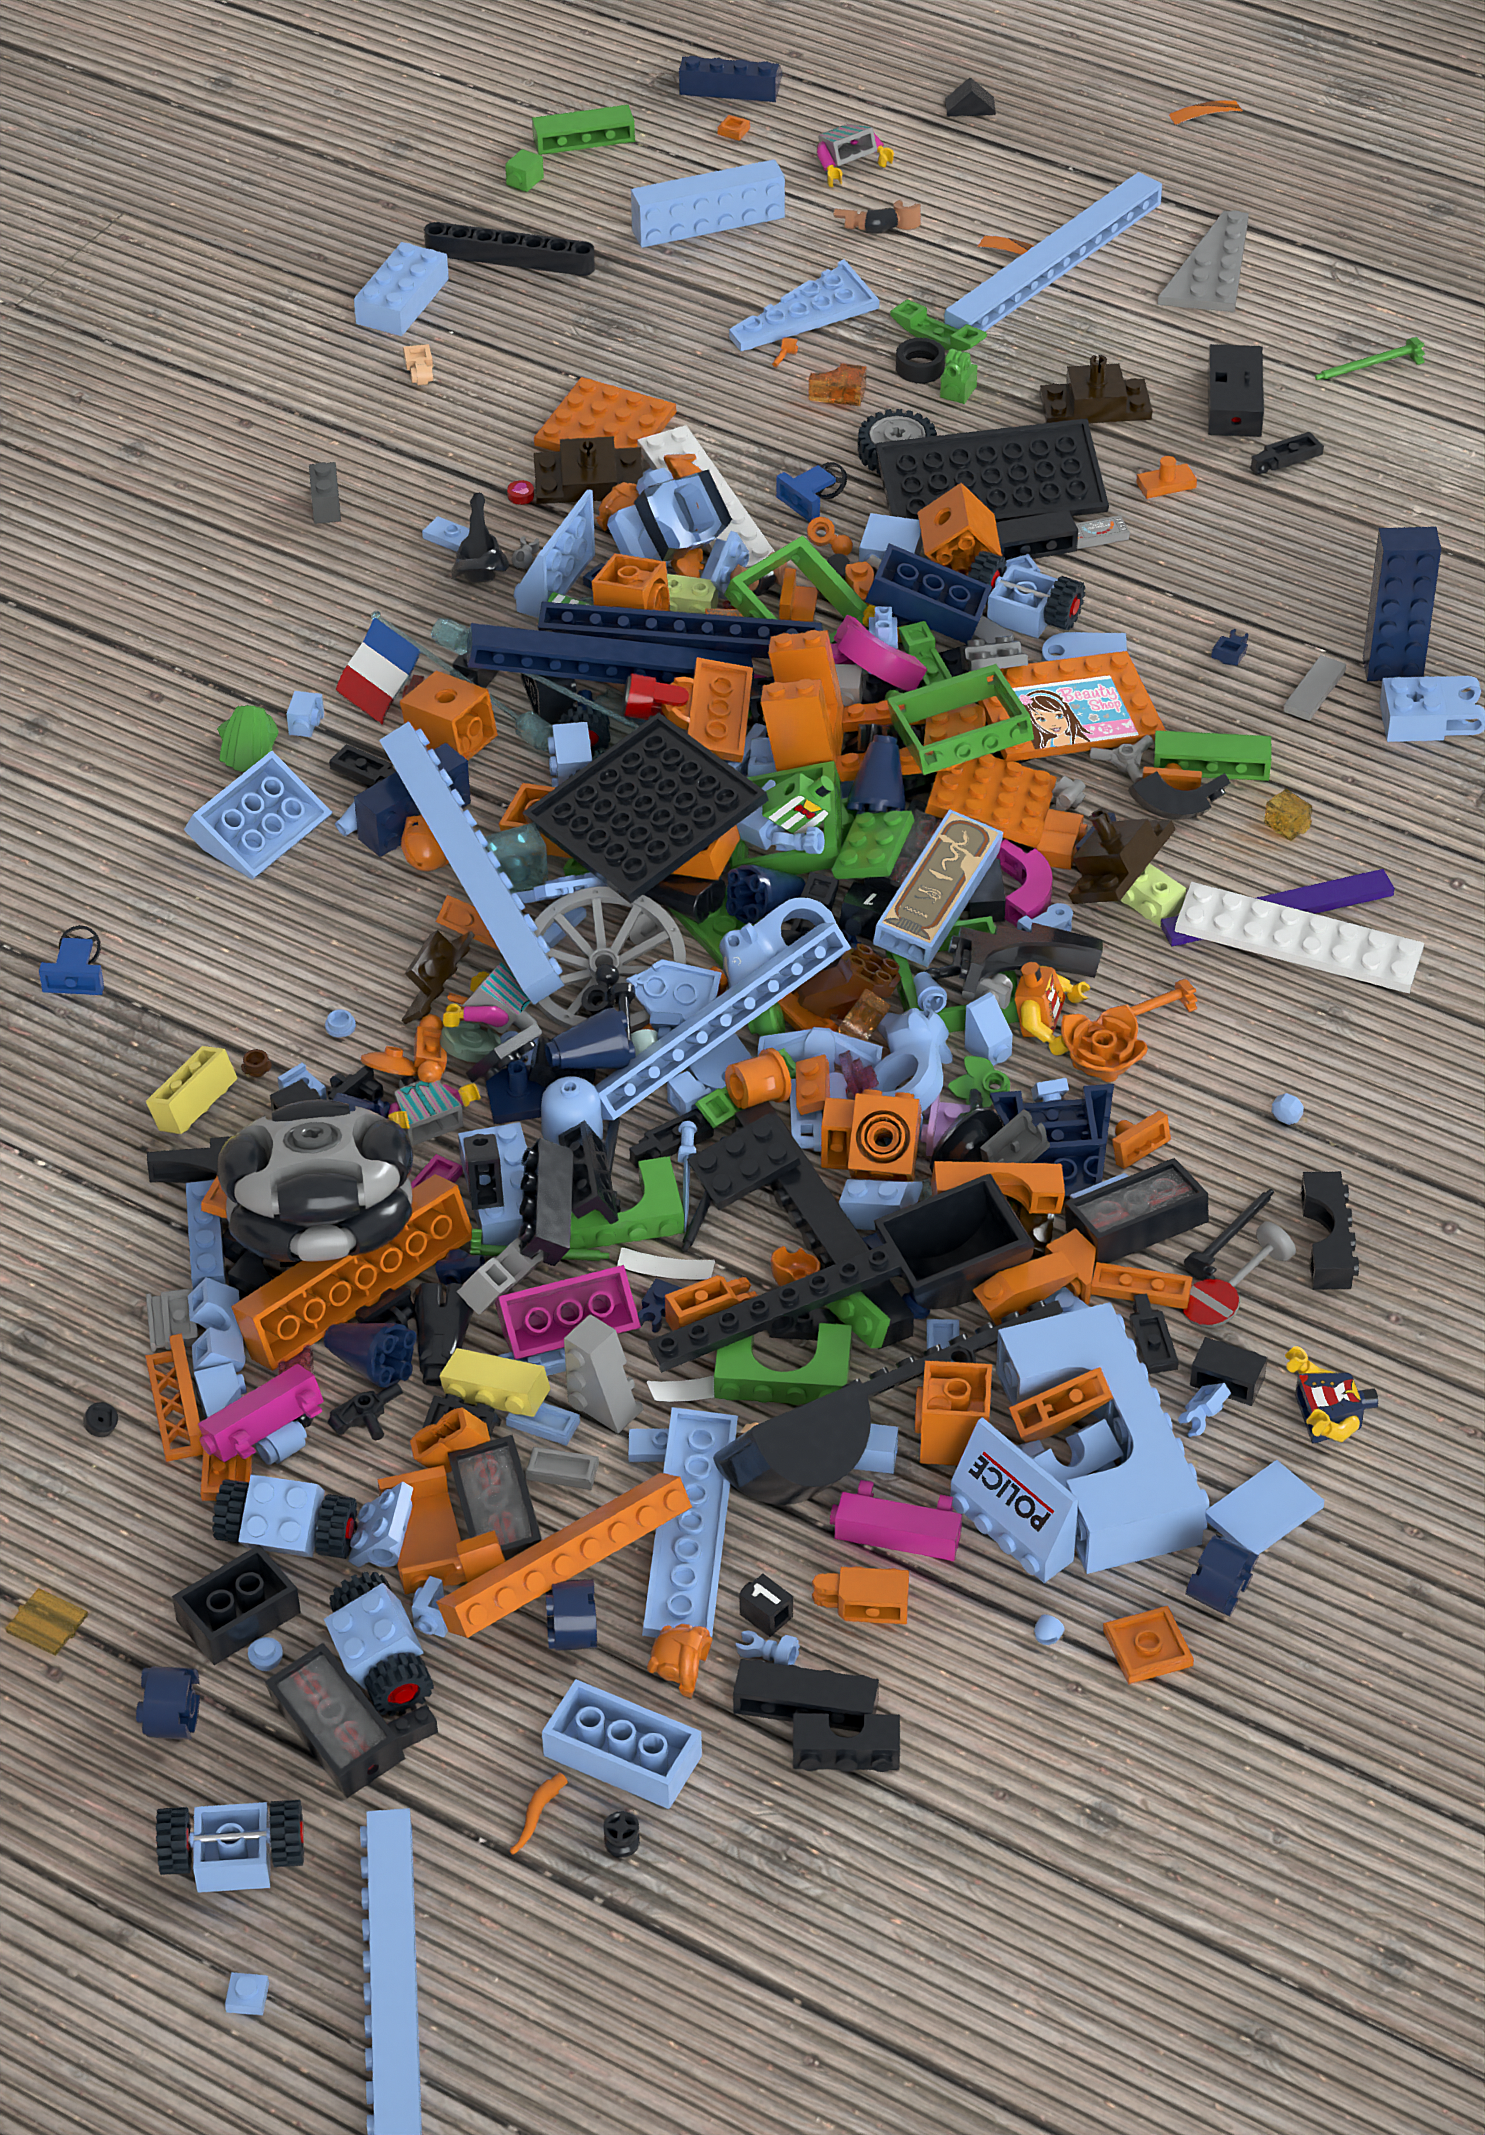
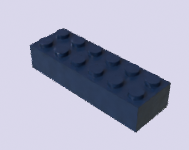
(1401, 602)

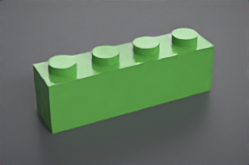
(583, 129)
(1215, 754)

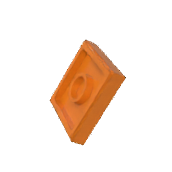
(1148, 1644)

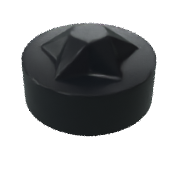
(100, 1419)

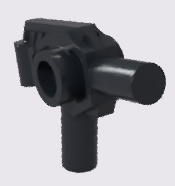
(365, 1410)

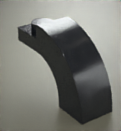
(1176, 804)

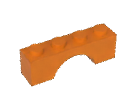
(1033, 1184)

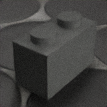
(324, 492)

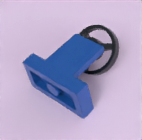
(805, 490)
(73, 969)

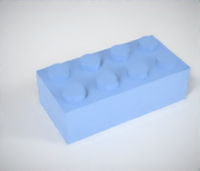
(401, 289)
(502, 1223)
(622, 1743)

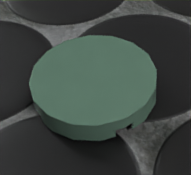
(468, 1041)

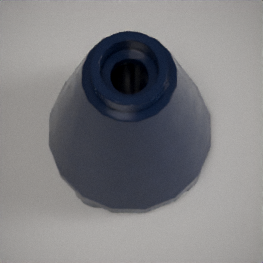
(879, 779)
(758, 891)
(593, 1043)
(374, 1350)

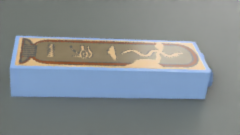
(938, 888)

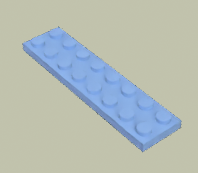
(691, 1544)

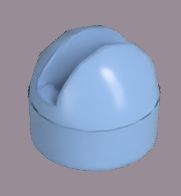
(1048, 1630)

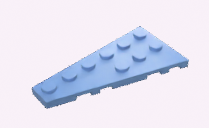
(814, 304)

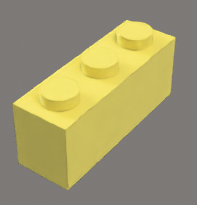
(191, 1090)
(495, 1382)

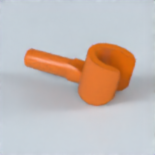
(788, 346)

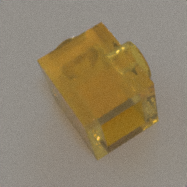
(1288, 815)

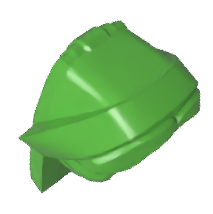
(246, 737)

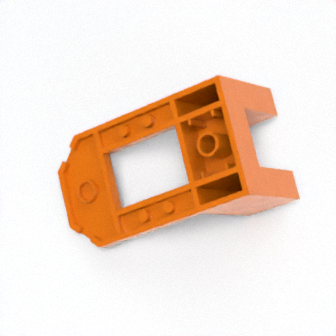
(808, 713)

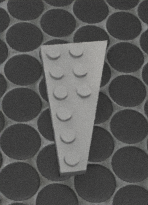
(1213, 269)

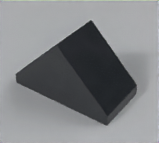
(970, 100)

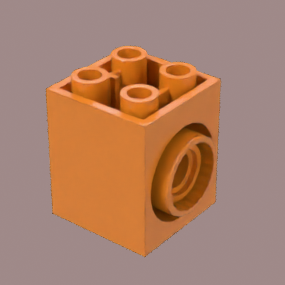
(958, 529)
(632, 584)
(451, 713)
(883, 1117)
(949, 1408)

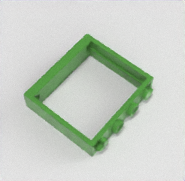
(812, 566)
(954, 694)
(796, 861)
(954, 1016)

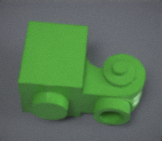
(958, 377)

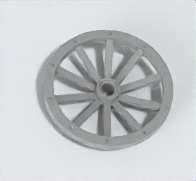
(602, 955)

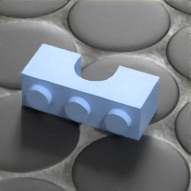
(222, 1341)
(1091, 1450)

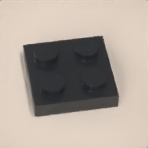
(505, 1054)

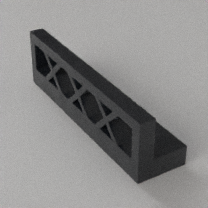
(591, 1173)

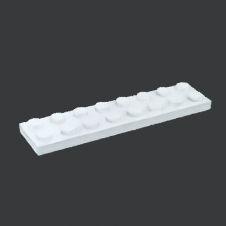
(683, 442)
(1300, 937)

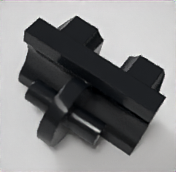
(358, 1085)
(391, 1308)

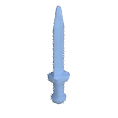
(686, 1151)

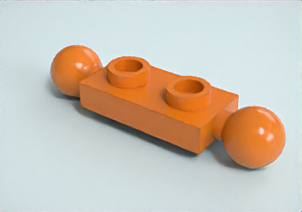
(428, 1052)

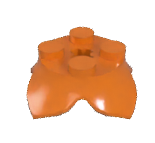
(1105, 1045)

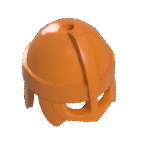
(421, 846)

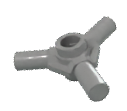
(1126, 757)

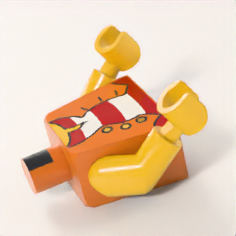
(1040, 1002)

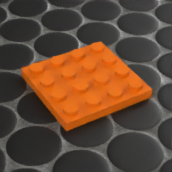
(604, 411)
(997, 795)

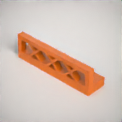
(185, 1395)

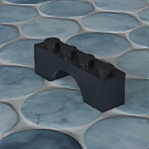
(1331, 1259)

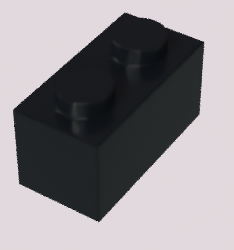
(414, 1726)

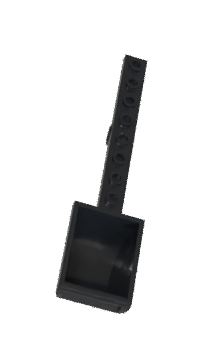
(936, 1246)
(824, 1439)

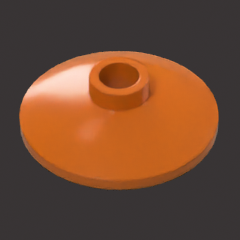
(390, 1061)

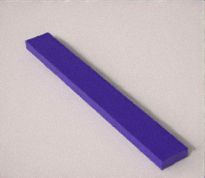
(1312, 898)

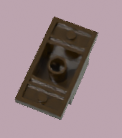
(1096, 394)
(584, 466)
(1116, 856)

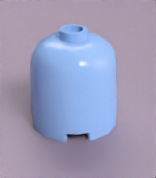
(568, 1104)

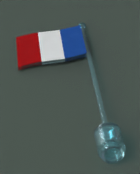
(385, 665)

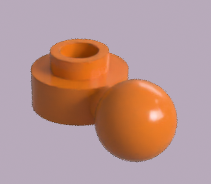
(840, 544)

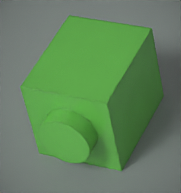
(524, 170)

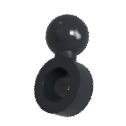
(606, 976)

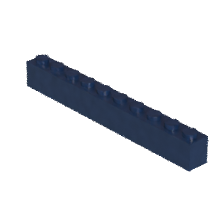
(671, 628)
(584, 656)

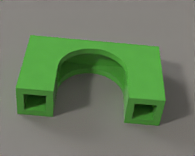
(655, 1216)
(744, 1378)

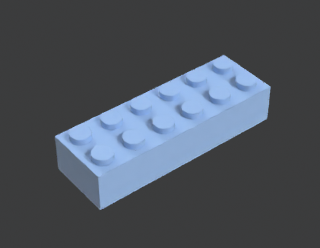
(708, 203)

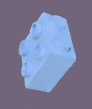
(889, 529)

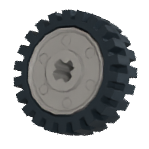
(890, 428)

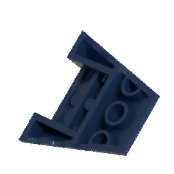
(1073, 1129)

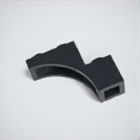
(248, 1272)

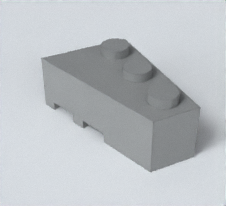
(597, 1375)

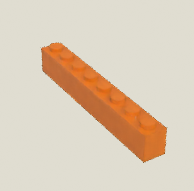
(563, 1554)

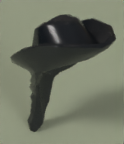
(479, 552)
(967, 1133)

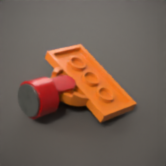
(708, 706)

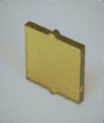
(46, 1621)

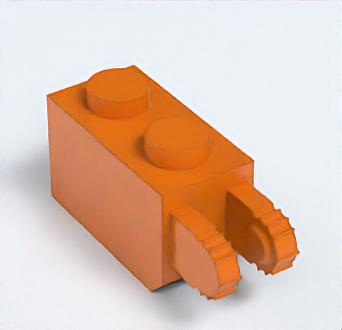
(705, 1299)
(865, 1594)

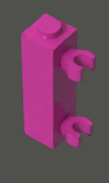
(261, 1413)
(896, 1524)

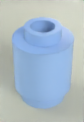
(282, 1443)

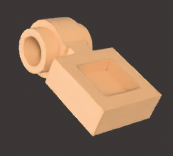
(419, 362)

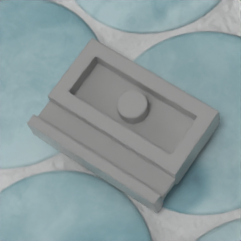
(170, 1316)

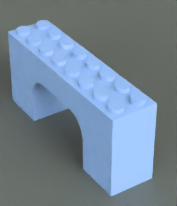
(1154, 1496)

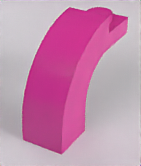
(878, 657)
(1035, 877)

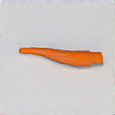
(540, 1798)

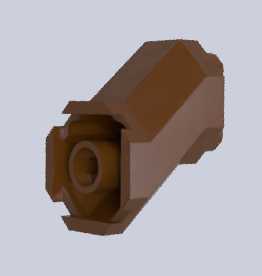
(844, 980)

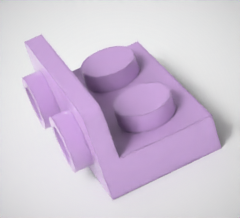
(940, 1117)

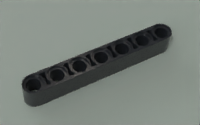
(511, 248)

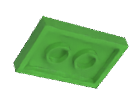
(873, 845)

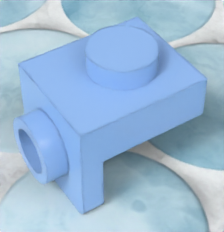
(761, 757)
(425, 1609)

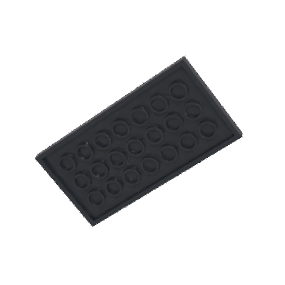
(1008, 469)

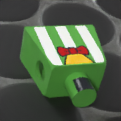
(799, 803)

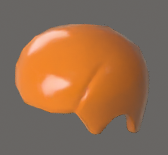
(792, 1266)

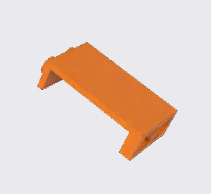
(430, 1530)

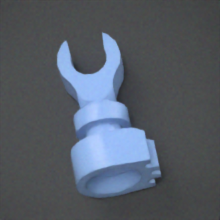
(812, 842)
(784, 1653)

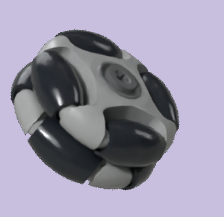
(317, 1182)

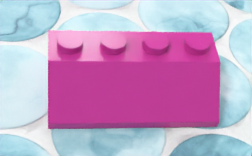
(544, 1315)

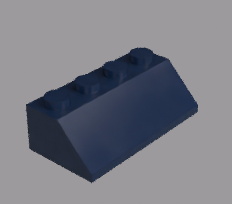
(729, 78)

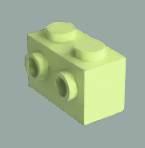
(691, 594)
(1155, 895)

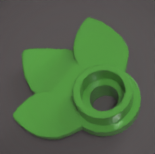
(980, 1077)

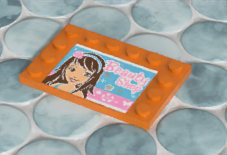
(1078, 705)

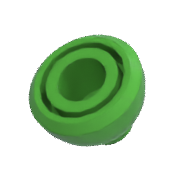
(768, 1022)

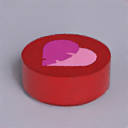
(520, 492)

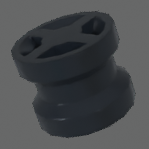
(615, 1827)

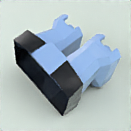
(667, 516)

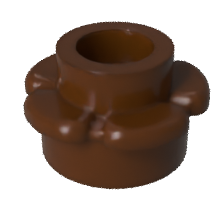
(256, 1063)

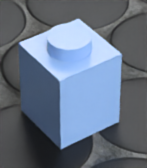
(880, 1450)

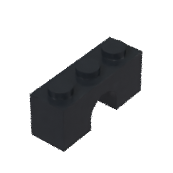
(872, 1749)

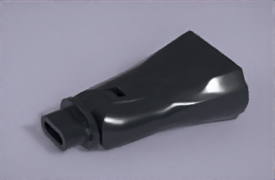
(689, 895)
(439, 1327)

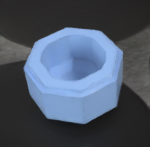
(1287, 1108)

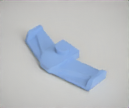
(820, 1041)

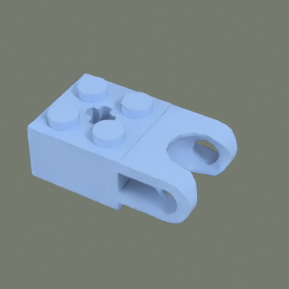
(1430, 707)

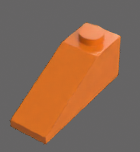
(1024, 1285)
(1061, 1406)

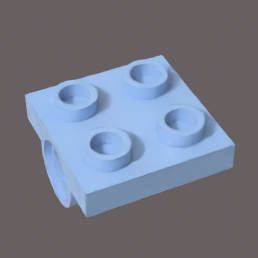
(382, 1528)

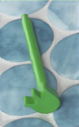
(1413, 349)
(478, 1248)

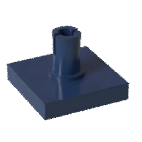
(513, 1095)

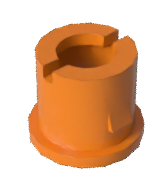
(758, 1079)

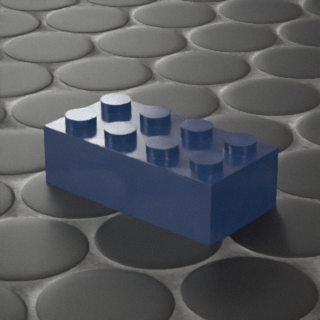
(929, 593)
(387, 804)

